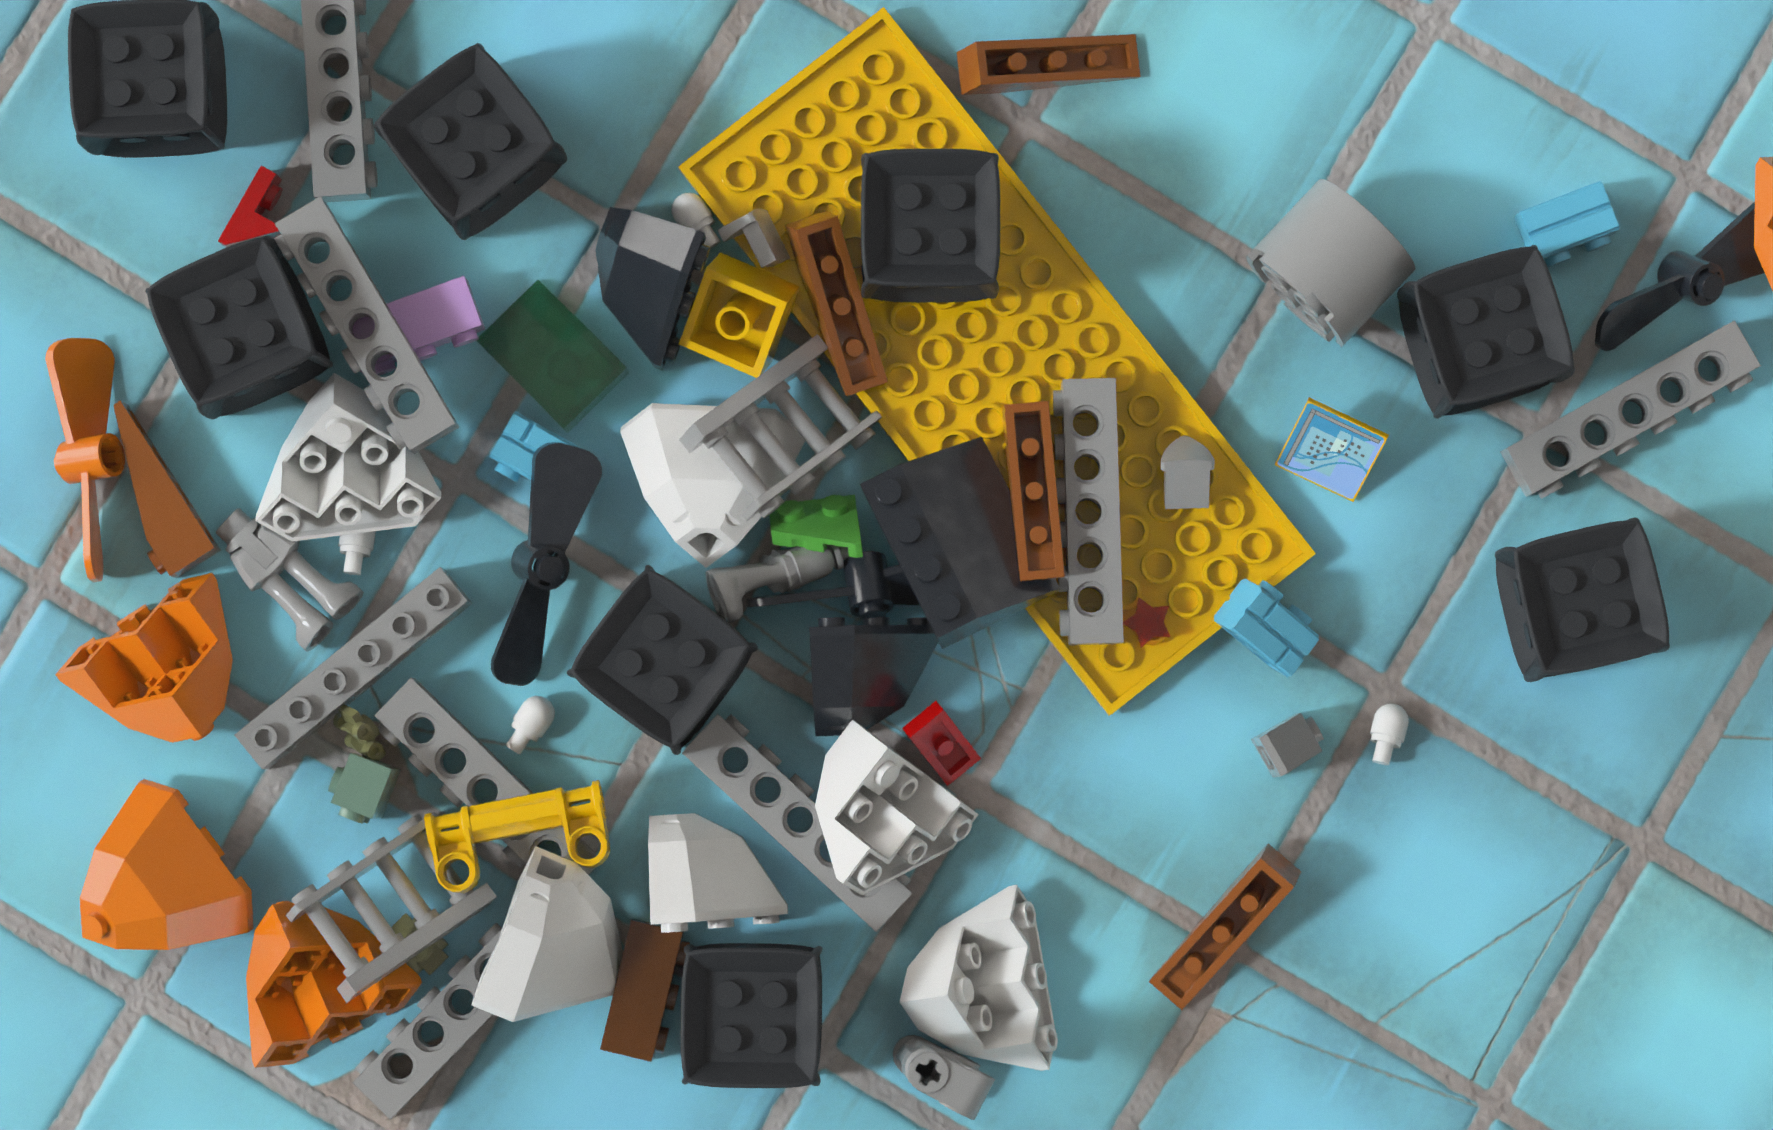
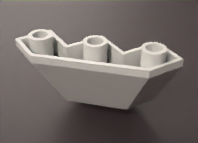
(344, 472)
(696, 490)
(883, 812)
(706, 876)
(554, 945)
(986, 985)

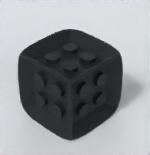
(147, 78)
(471, 141)
(930, 225)
(238, 327)
(1485, 331)
(1582, 599)
(662, 659)
(751, 1015)

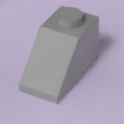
(1288, 744)

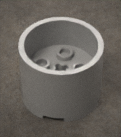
(1331, 262)

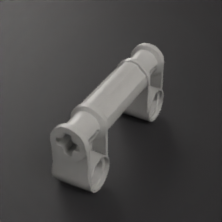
(943, 1074)

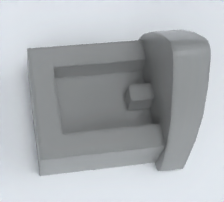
(760, 235)
(1186, 474)

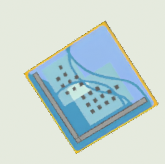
(1331, 449)

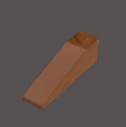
(1046, 63)
(836, 300)
(1033, 490)
(168, 517)
(1226, 926)

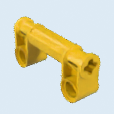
(513, 818)

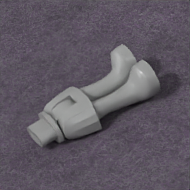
(261, 558)

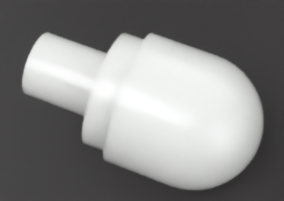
(693, 212)
(355, 548)
(531, 722)
(1388, 731)

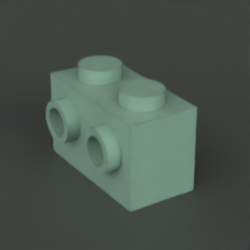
(363, 788)

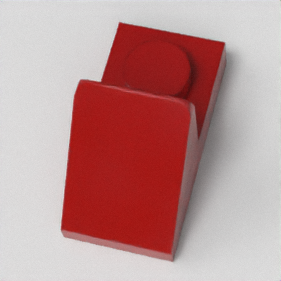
(247, 218)
(941, 743)

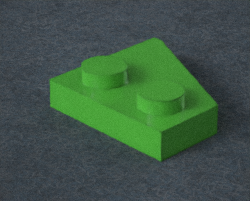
(818, 523)

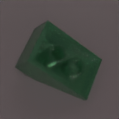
(553, 356)

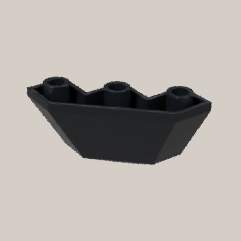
(647, 277)
(865, 669)

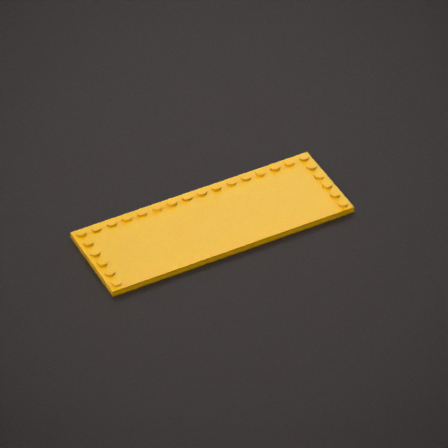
(964, 361)

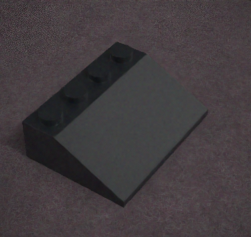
(954, 538)

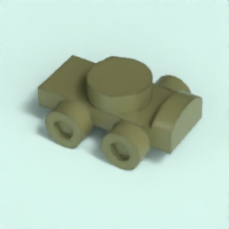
(360, 732)
(428, 959)

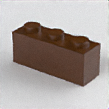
(644, 991)

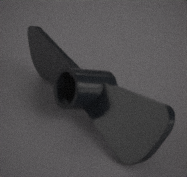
(1684, 276)
(559, 494)
(869, 587)

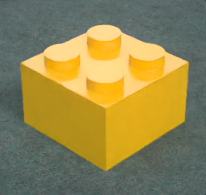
(739, 315)

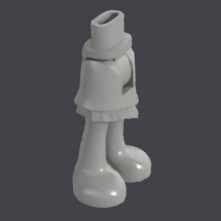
(780, 572)

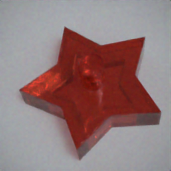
(1147, 622)

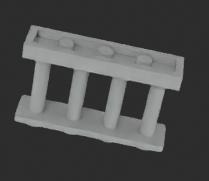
(774, 388)
(394, 947)

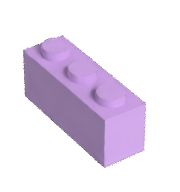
(430, 320)

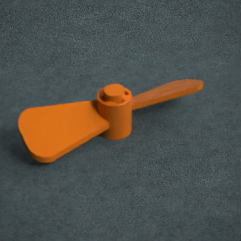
(82, 388)

